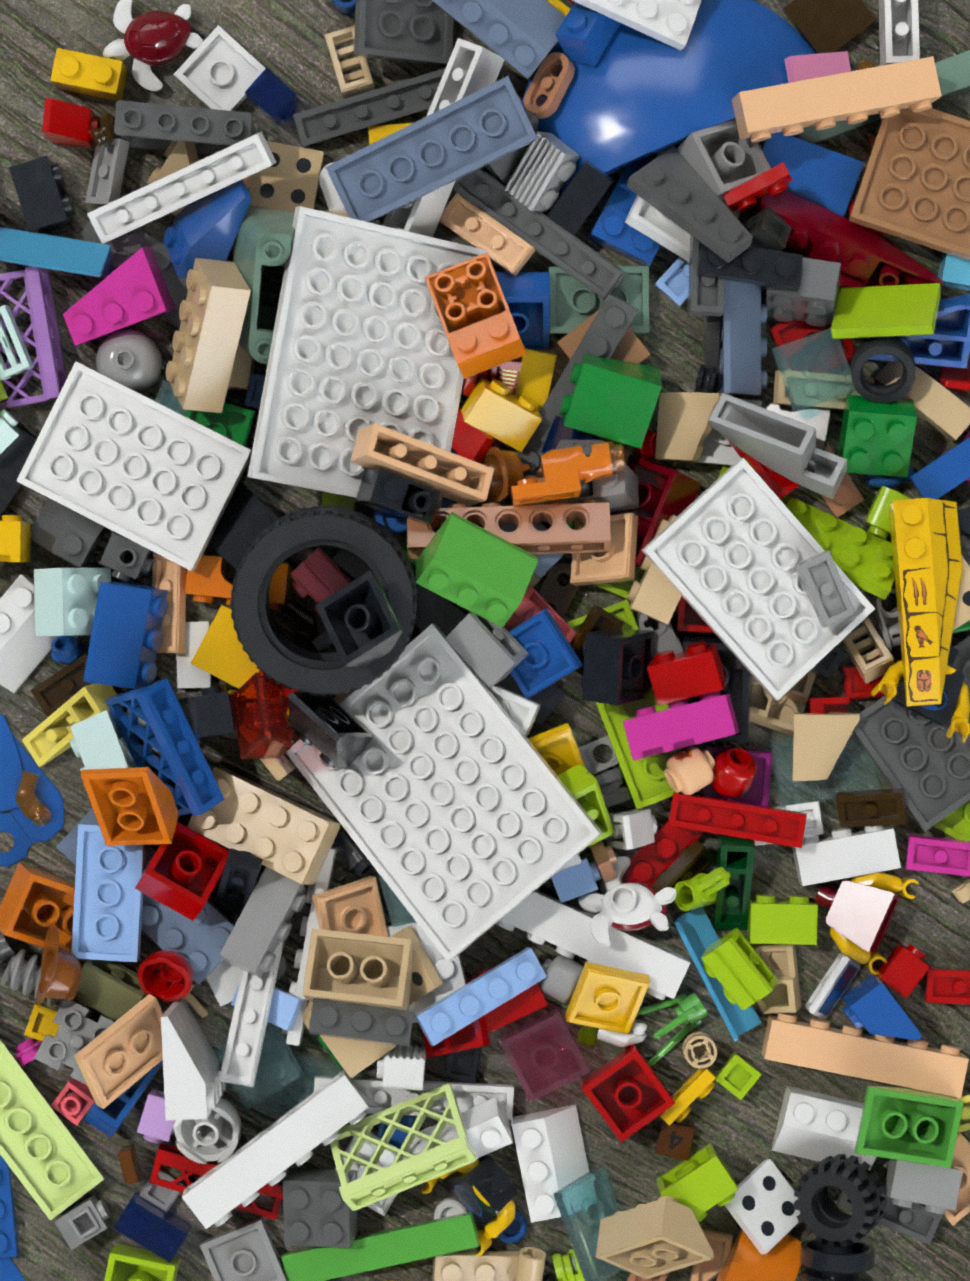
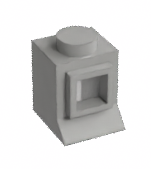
(83, 1221)

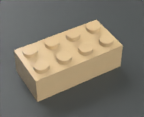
(208, 334)
(268, 826)

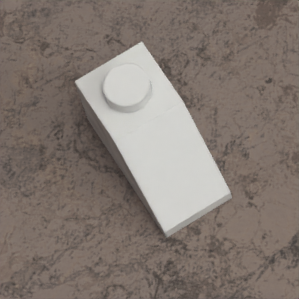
(632, 828)

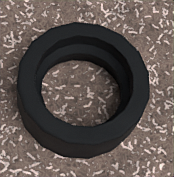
(883, 393)

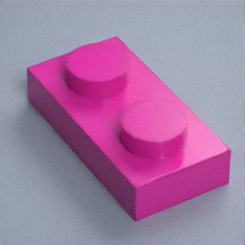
(938, 855)

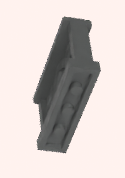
(157, 125)

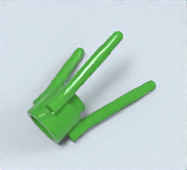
(688, 1013)

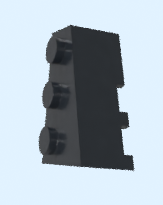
(210, 712)

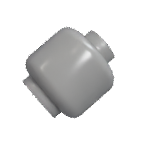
(561, 978)

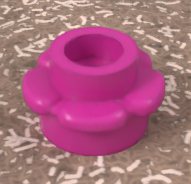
(26, 1051)

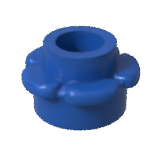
(65, 649)

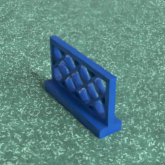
(180, 752)

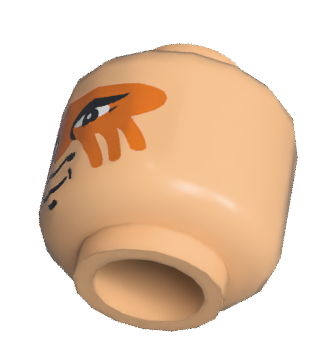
(689, 770)

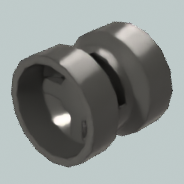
(611, 788)

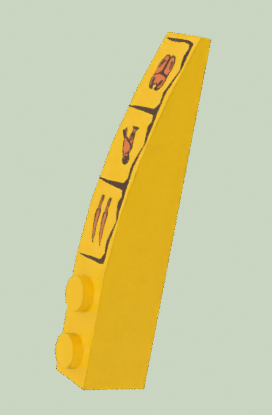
(927, 591)

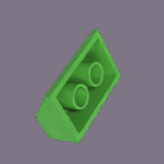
(475, 569)

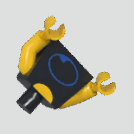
(954, 703)
(485, 1193)

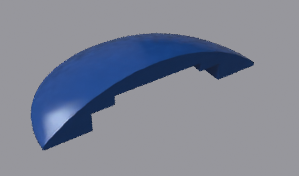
(655, 96)

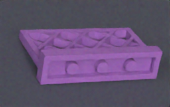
(45, 333)

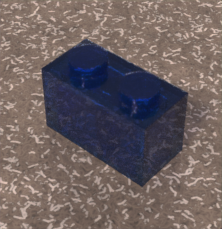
(152, 1227)

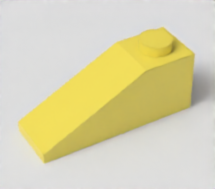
(54, 733)

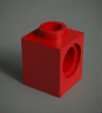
(903, 969)

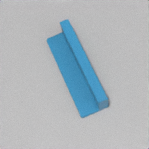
(55, 252)
(697, 936)

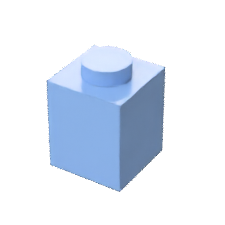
(576, 880)

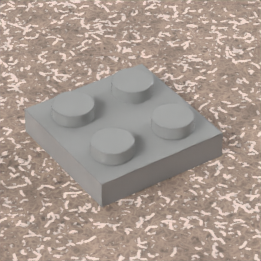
(243, 1254)

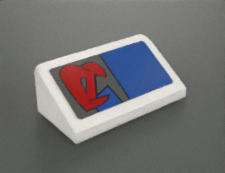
(832, 986)

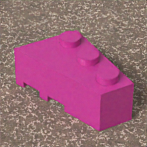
(122, 299)
(680, 725)

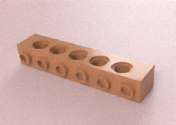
(556, 540)

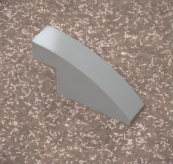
(779, 444)

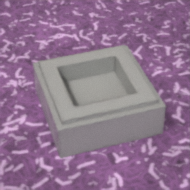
(158, 1195)

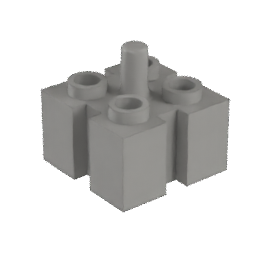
(74, 1034)

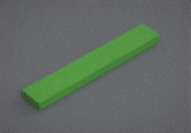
(383, 1249)

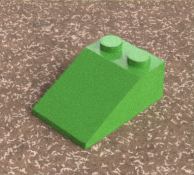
(909, 1125)

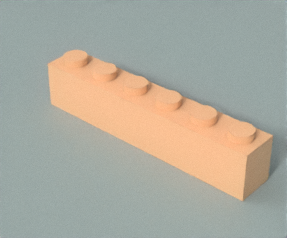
(836, 98)
(864, 1055)

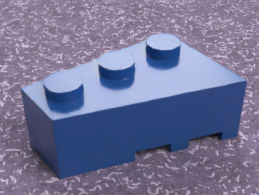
(950, 341)

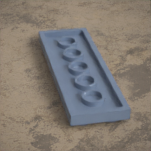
(432, 152)
(196, 940)

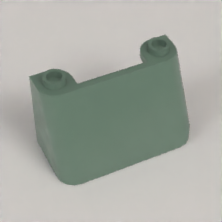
(261, 240)

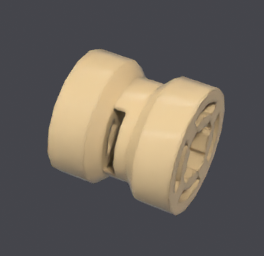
(697, 1044)

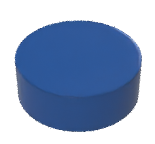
(515, 1230)

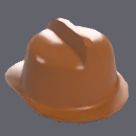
(507, 471)
(59, 970)

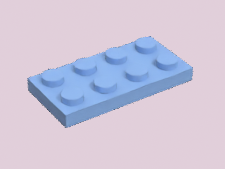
(105, 898)

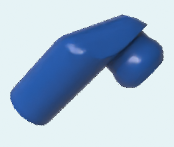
(887, 481)

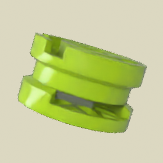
(566, 1267)

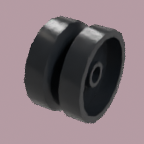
(837, 1262)

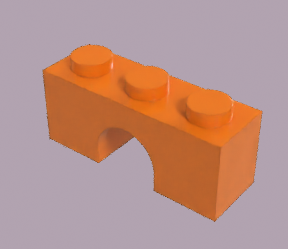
(210, 582)

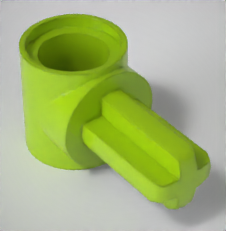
(701, 889)

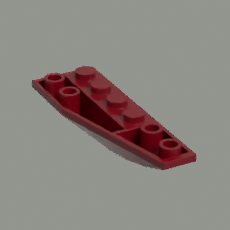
(830, 237)

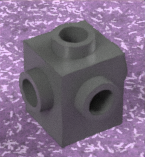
(116, 554)

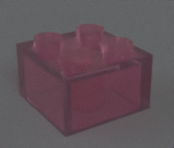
(544, 1054)

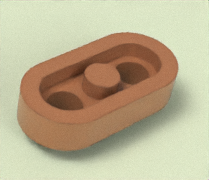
(548, 86)

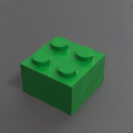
(877, 436)

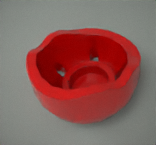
(172, 968)

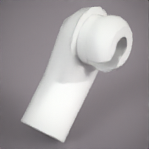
(622, 1040)

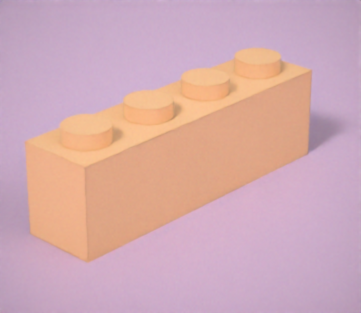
(422, 463)

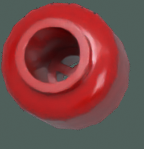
(733, 772)

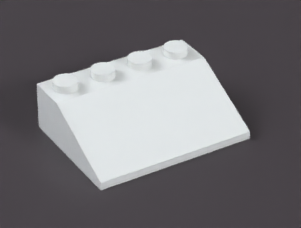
(189, 1066)

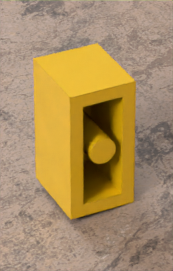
(89, 74)
(502, 413)

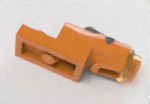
(566, 467)

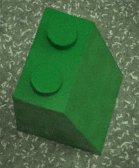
(612, 399)

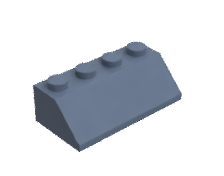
(513, 29)
(742, 341)

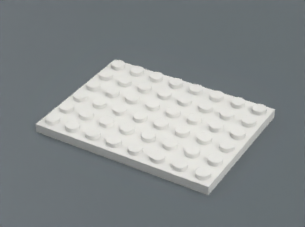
(354, 350)
(448, 796)

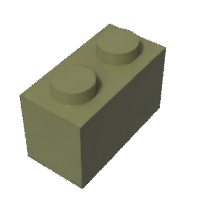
(109, 988)

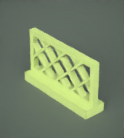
(408, 1172)

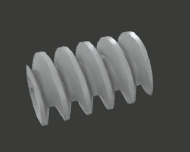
(26, 974)

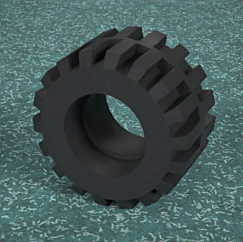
(818, 1210)

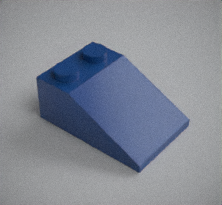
(207, 227)
(611, 227)

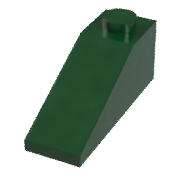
(733, 901)

